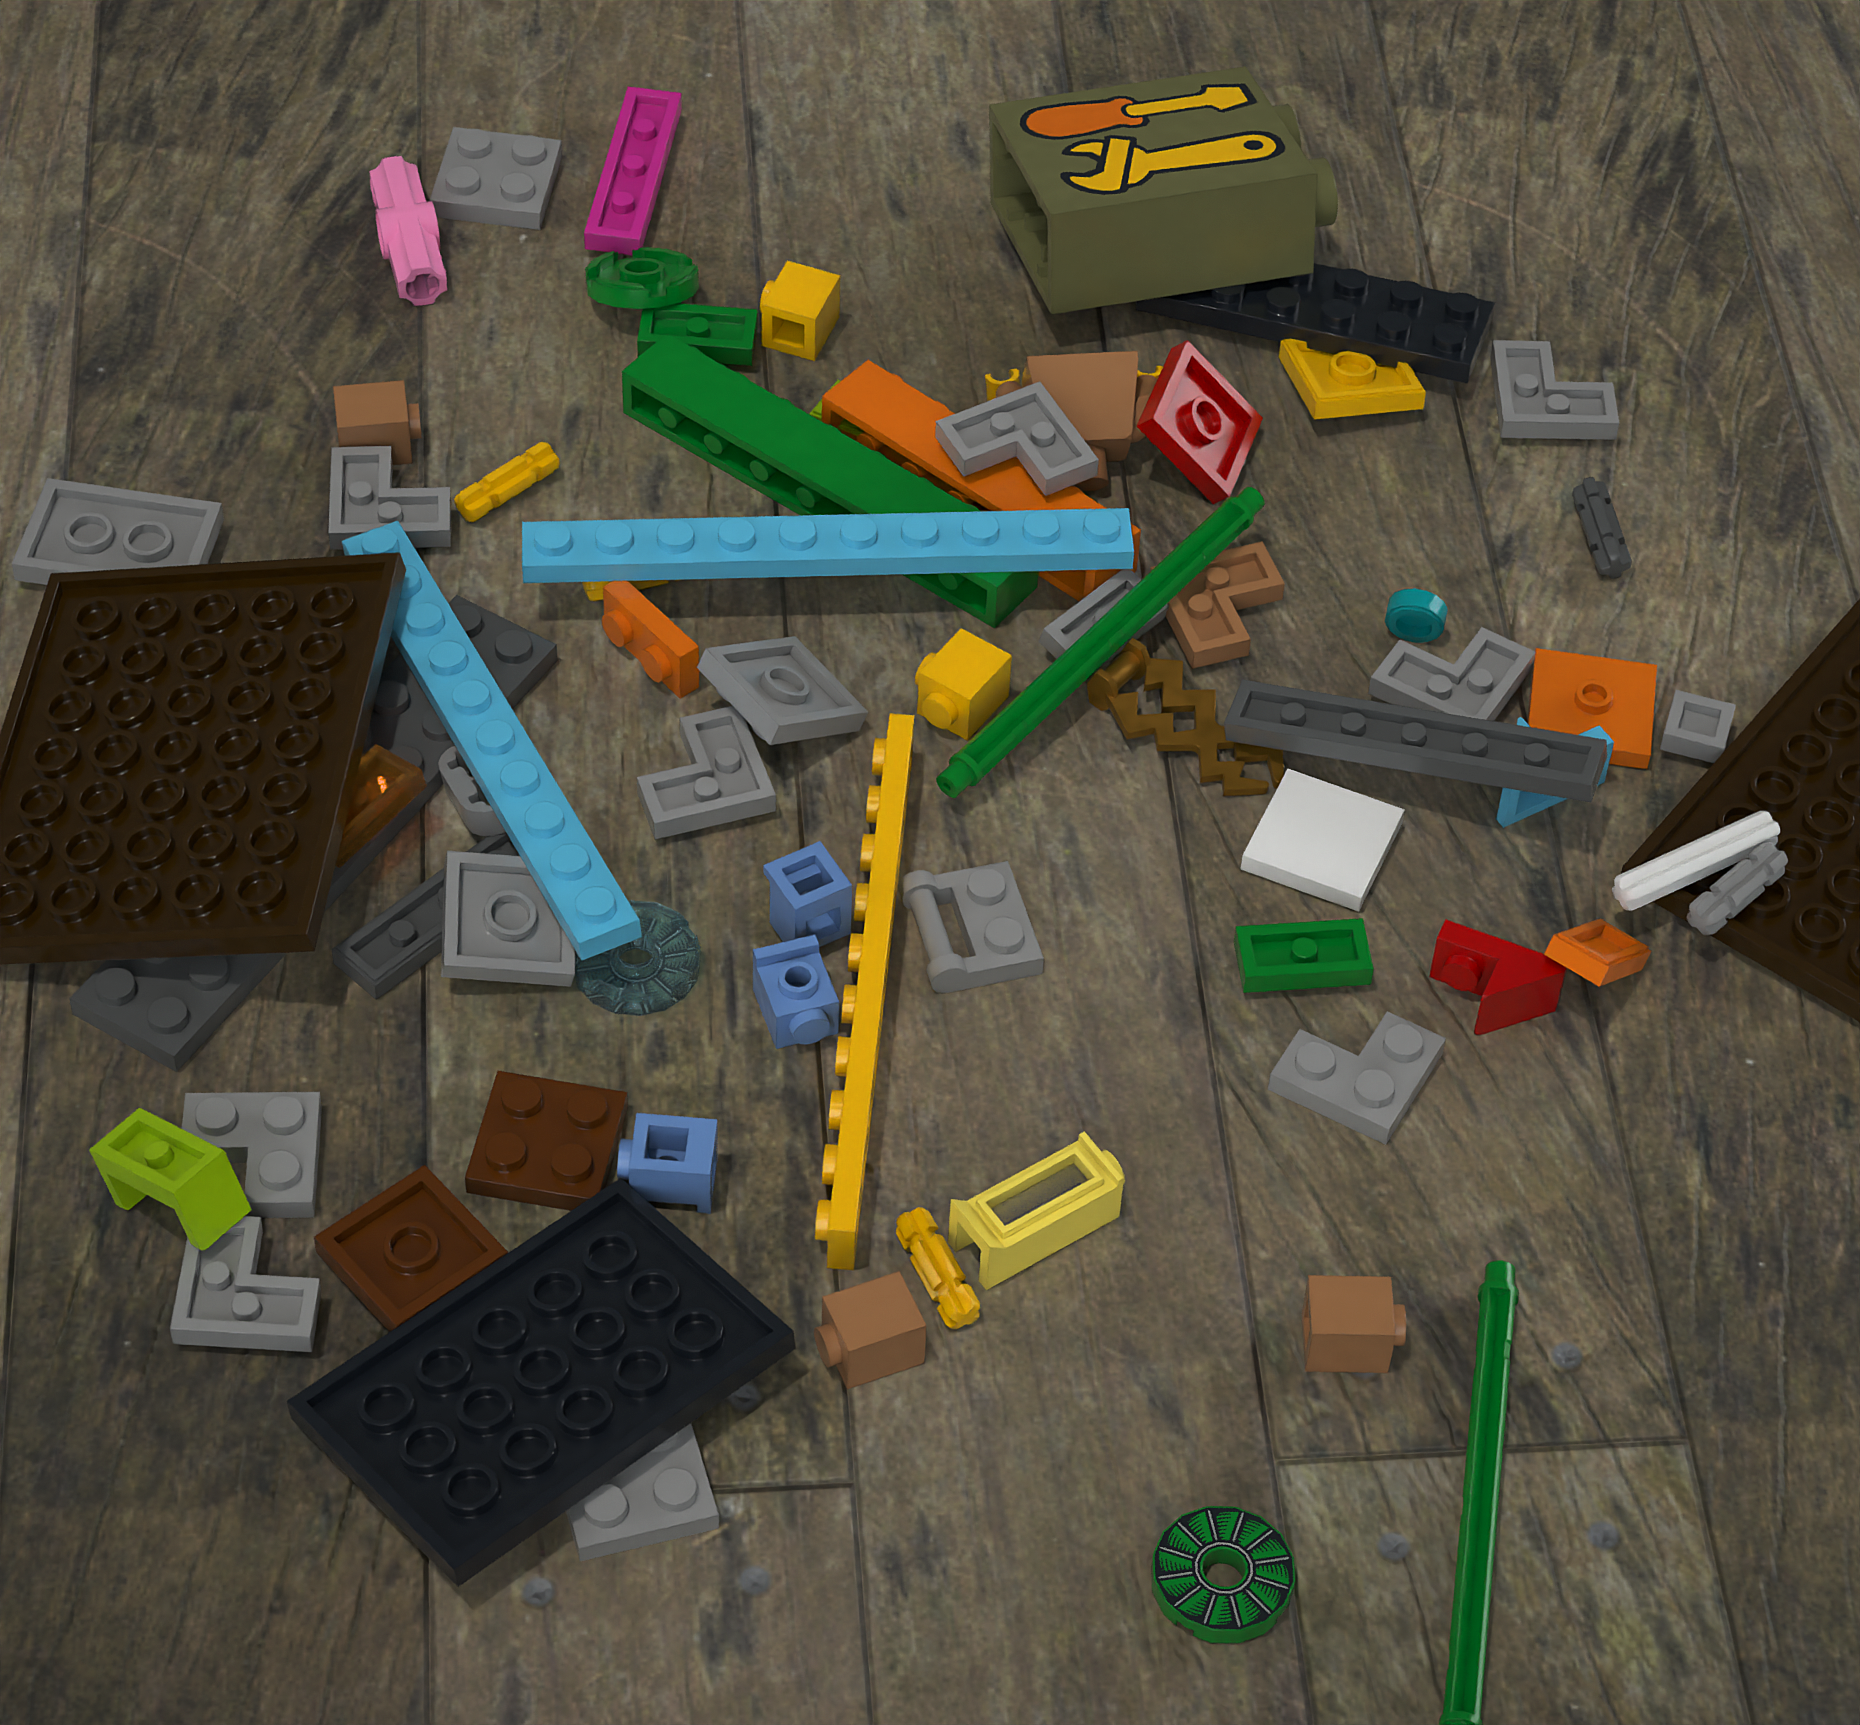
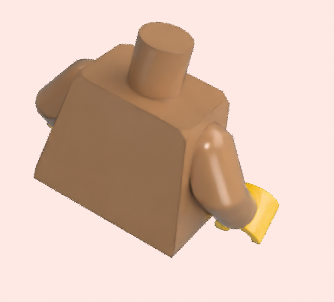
(1097, 393)

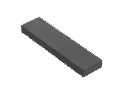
(405, 933)

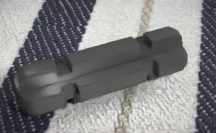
(1601, 527)

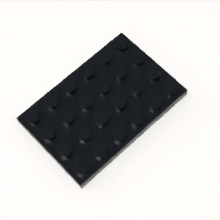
(540, 1379)

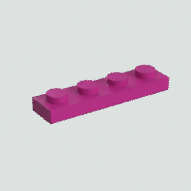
(633, 171)

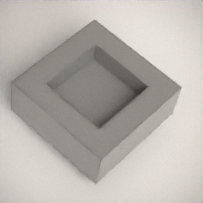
(1697, 726)

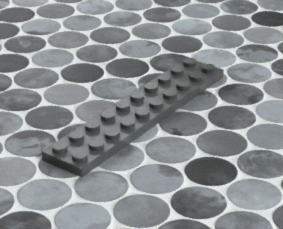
(178, 1002)

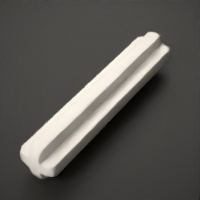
(1694, 860)

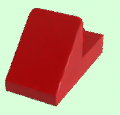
(1509, 977)

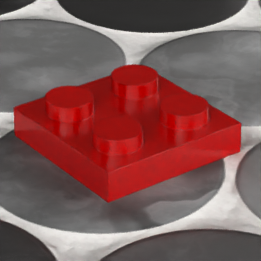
(1200, 422)

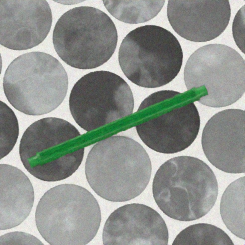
(1099, 643)
(1480, 1497)

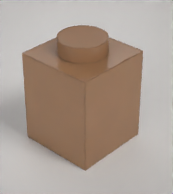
(377, 417)
(1351, 1324)
(871, 1330)

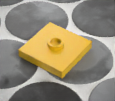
(1349, 382)

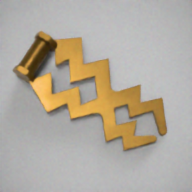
(1203, 739)

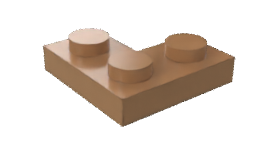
(1206, 608)

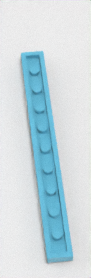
(826, 545)
(502, 757)

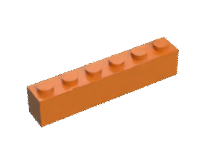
(903, 428)

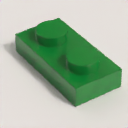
(717, 331)
(1303, 955)

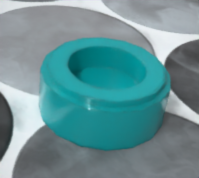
(1416, 615)

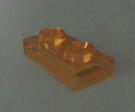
(380, 792)

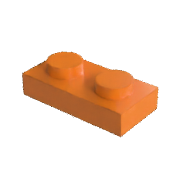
(650, 637)

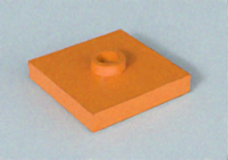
(1587, 691)

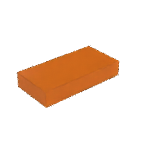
(1598, 952)

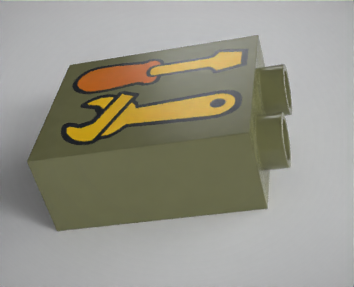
(1156, 189)

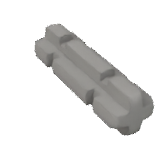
(1737, 888)

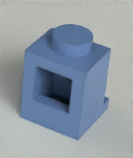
(809, 896)
(795, 992)
(671, 1159)

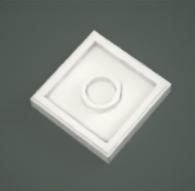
(1322, 839)

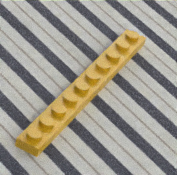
(864, 1003)

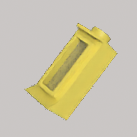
(1038, 1210)

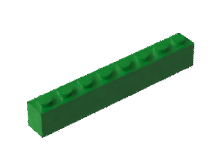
(797, 459)

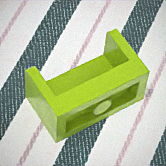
(175, 1168)

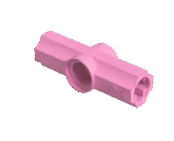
(408, 231)

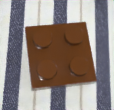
(546, 1141)
(407, 1247)

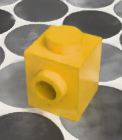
(800, 310)
(963, 684)

